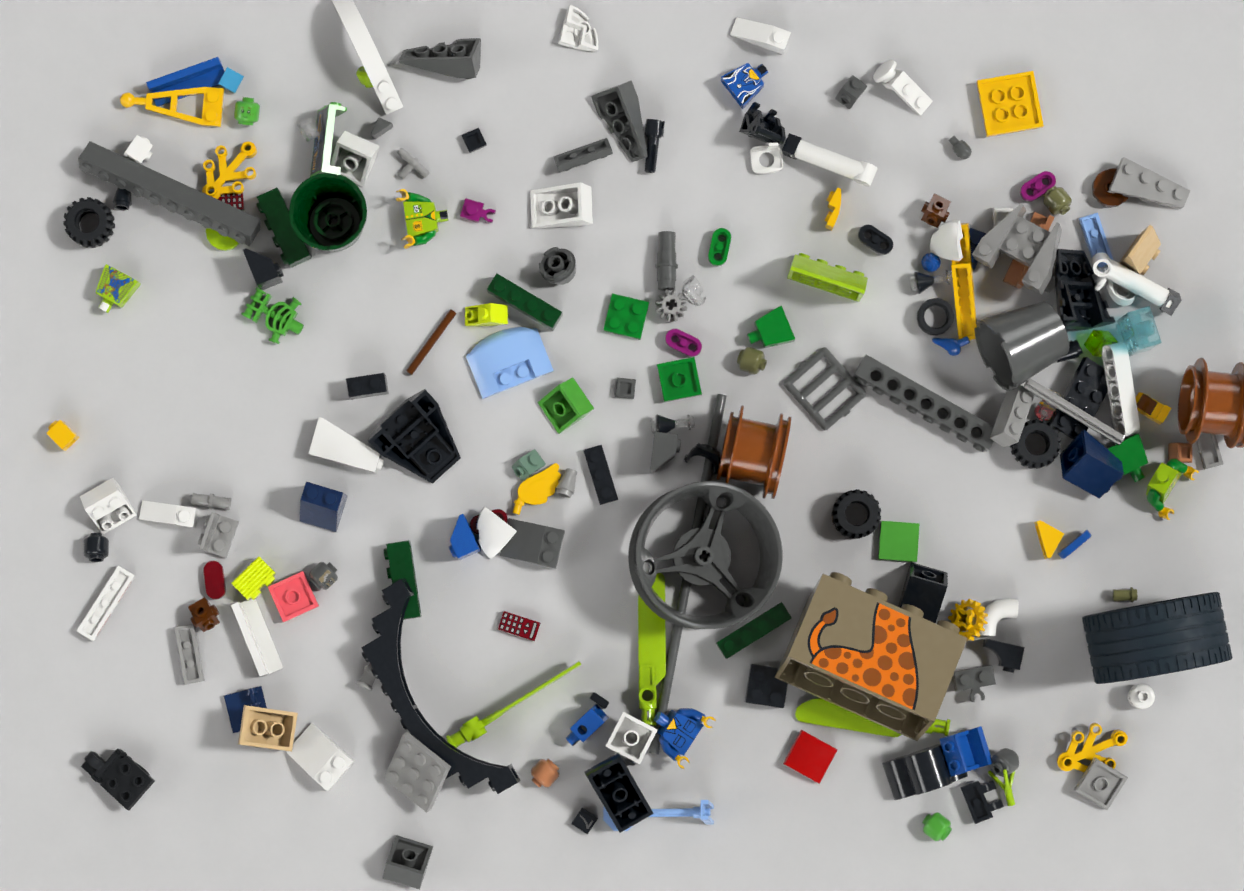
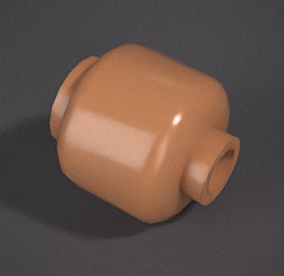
(544, 773)

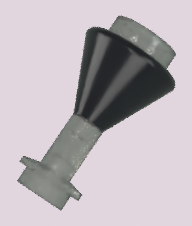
(921, 281)
(664, 424)

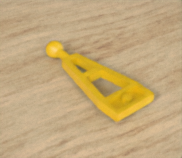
(211, 110)

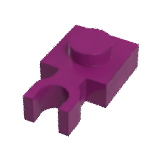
(474, 210)

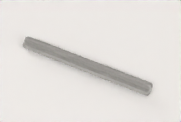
(1074, 411)

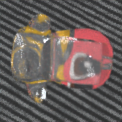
(1045, 410)

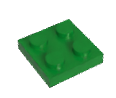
(626, 316)
(679, 379)

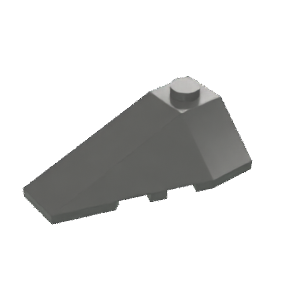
(453, 60)
(622, 113)

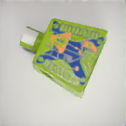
(115, 288)

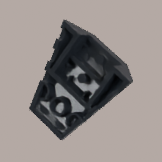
(1076, 298)

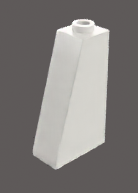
(340, 447)

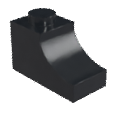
(1009, 655)

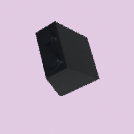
(925, 590)

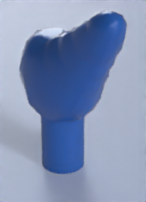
(952, 345)

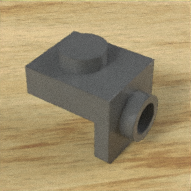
(851, 92)

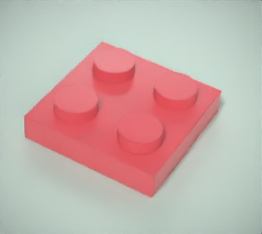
(293, 596)

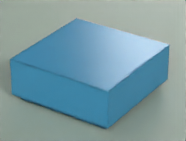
(230, 80)

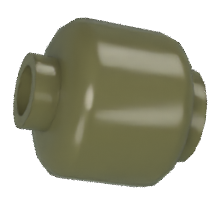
(1057, 200)
(751, 360)

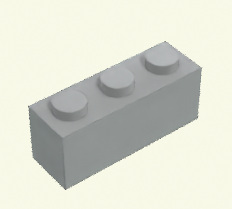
(1012, 416)

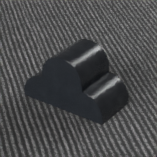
(919, 772)
(618, 792)

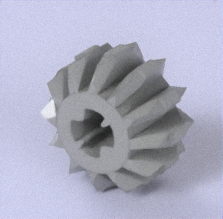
(676, 310)

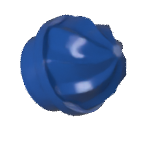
(930, 262)

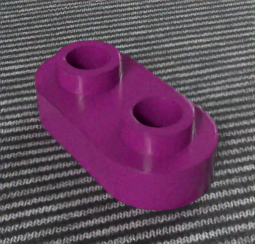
(1037, 186)
(683, 342)

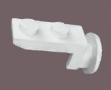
(903, 86)

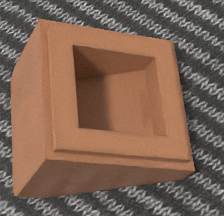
(1180, 451)

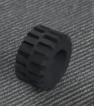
(75, 215)
(1052, 445)
(868, 502)

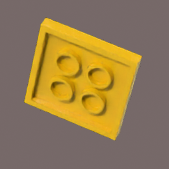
(1009, 103)

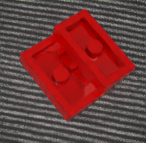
(810, 756)

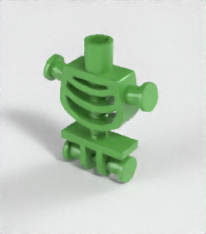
(290, 324)

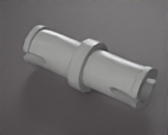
(211, 501)

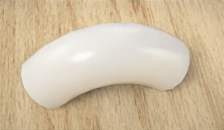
(996, 611)

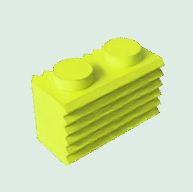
(254, 578)

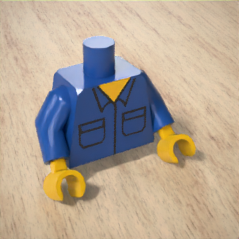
(679, 731)

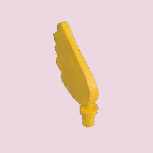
(537, 488)

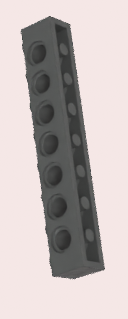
(921, 393)

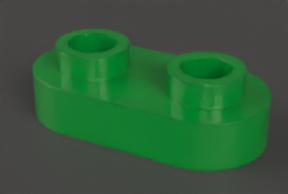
(719, 247)

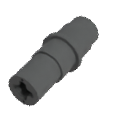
(666, 261)

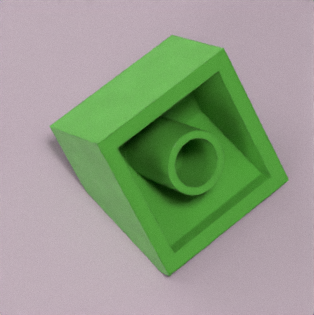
(565, 405)

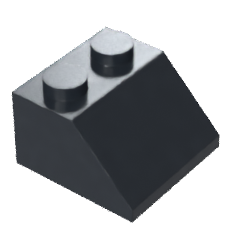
(263, 269)

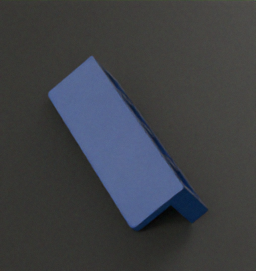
(199, 75)

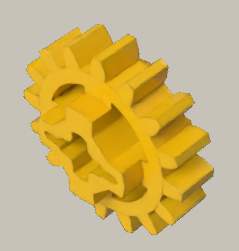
(969, 620)

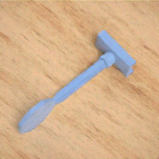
(702, 812)

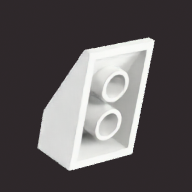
(561, 206)
(320, 757)

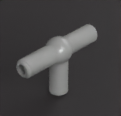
(412, 164)

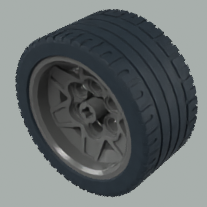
(1157, 638)

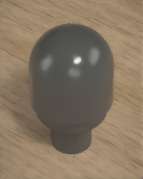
(960, 148)

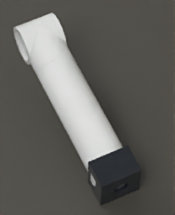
(858, 171)
(1164, 298)

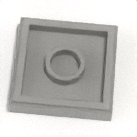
(1100, 783)

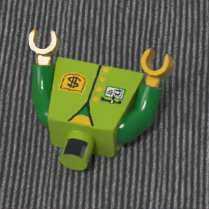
(420, 218)
(1163, 483)

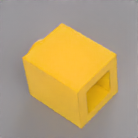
(62, 434)

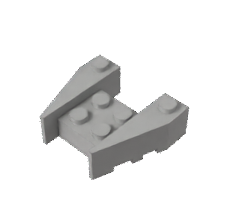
(1023, 243)

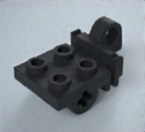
(119, 776)

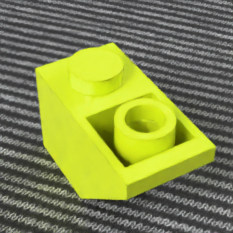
(486, 315)

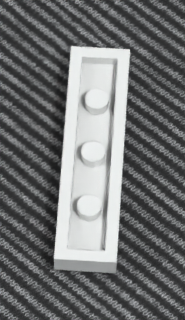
(106, 603)

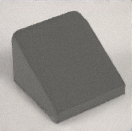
(381, 127)

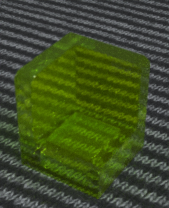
(1098, 340)

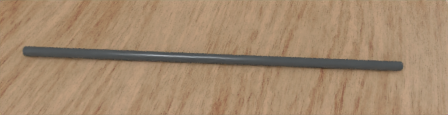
(685, 586)

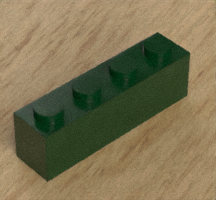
(278, 221)
(524, 302)
(401, 567)
(753, 630)

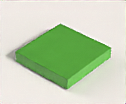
(898, 541)

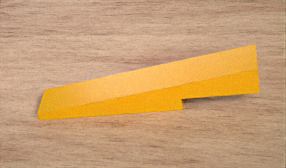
(964, 288)

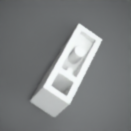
(761, 34)
(169, 514)

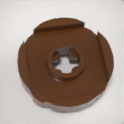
(1101, 192)

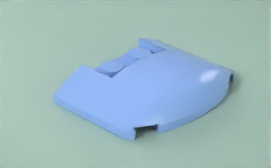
(508, 360)

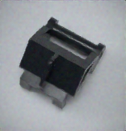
(763, 128)

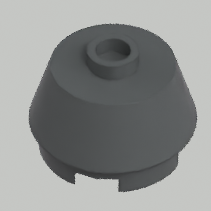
(558, 266)

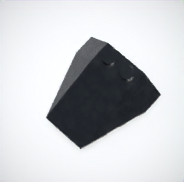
(417, 438)

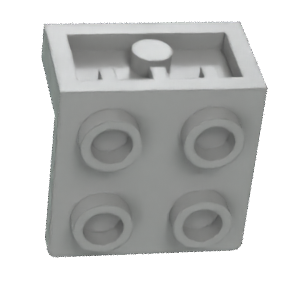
(218, 534)

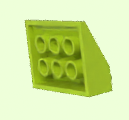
(827, 278)

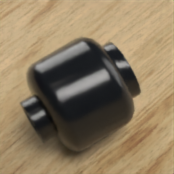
(96, 547)

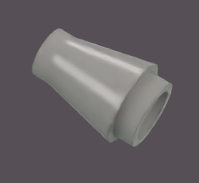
(567, 483)

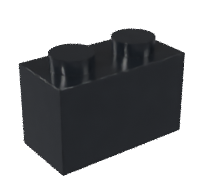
(367, 386)

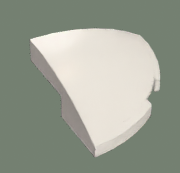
(577, 31)
(946, 241)
(493, 532)

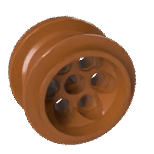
(1212, 403)
(754, 452)

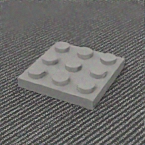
(417, 772)

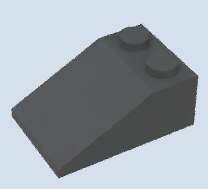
(534, 543)

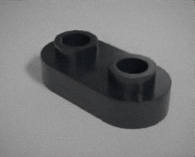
(876, 238)

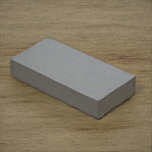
(1209, 450)

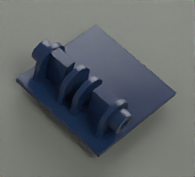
(236, 702)

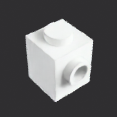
(139, 150)

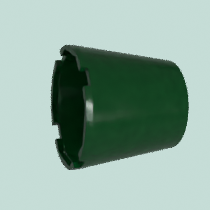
(318, 202)

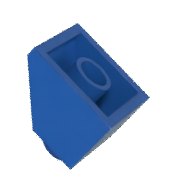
(463, 540)

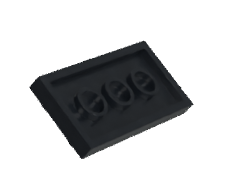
(1086, 392)

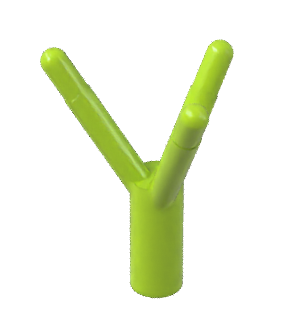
(1007, 787)

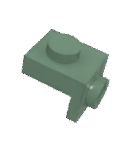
(528, 465)

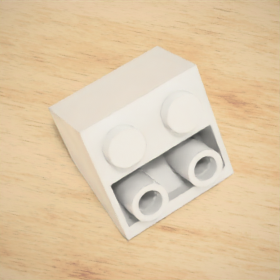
(107, 505)

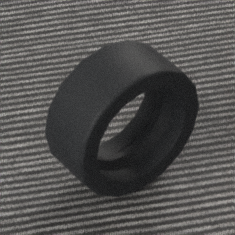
(935, 302)

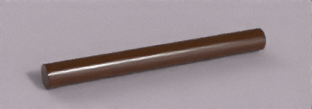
(431, 341)

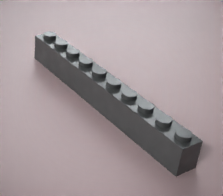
(169, 193)

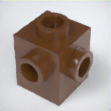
(935, 210)
(204, 614)

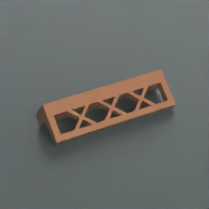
(1018, 270)

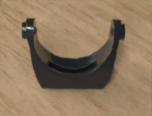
(705, 451)

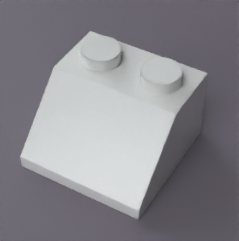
(354, 157)
(631, 738)

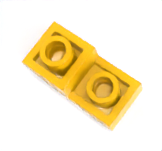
(834, 204)

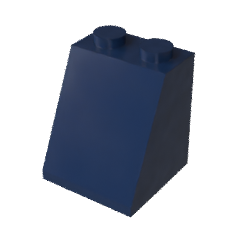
(1090, 465)
(322, 506)

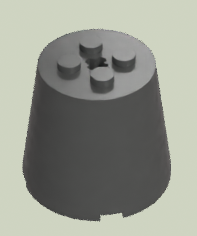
(1021, 343)

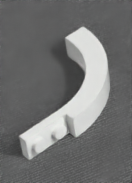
(368, 55)

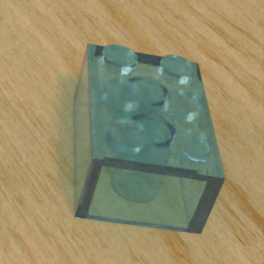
(1138, 331)

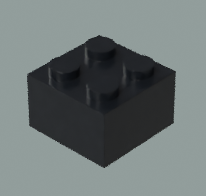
(764, 688)

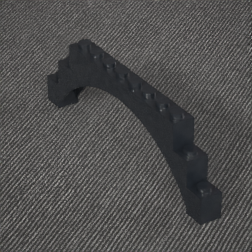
(387, 666)

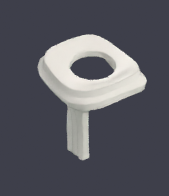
(772, 148)

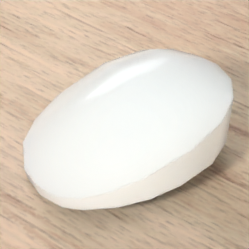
(1120, 294)

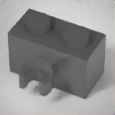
(974, 679)

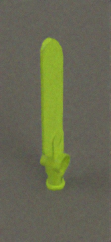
(651, 651)
(828, 714)
(475, 727)

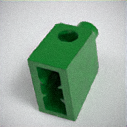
(772, 329)
(1132, 456)

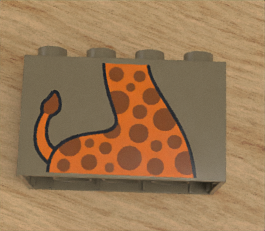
(872, 656)

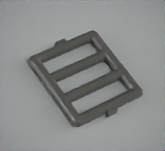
(813, 410)

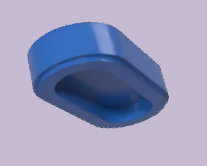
(1072, 546)

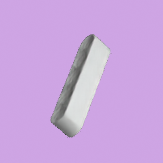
(1120, 389)

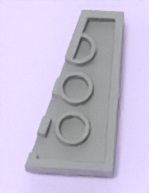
(1142, 183)

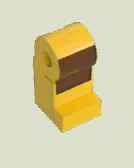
(1151, 408)

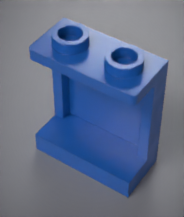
(966, 751)

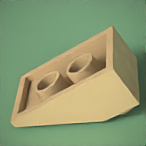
(1142, 251)
(267, 728)

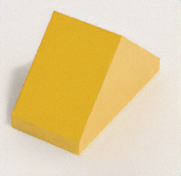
(1048, 538)

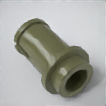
(1125, 595)

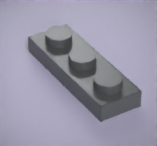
(583, 155)

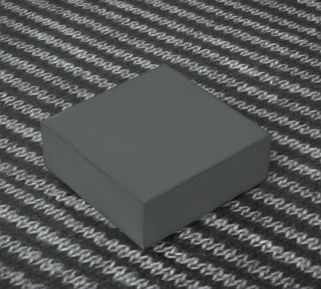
(625, 388)

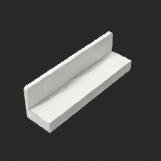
(257, 637)

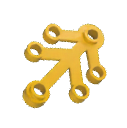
(228, 173)
(1089, 751)

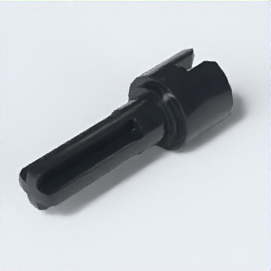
(653, 130)

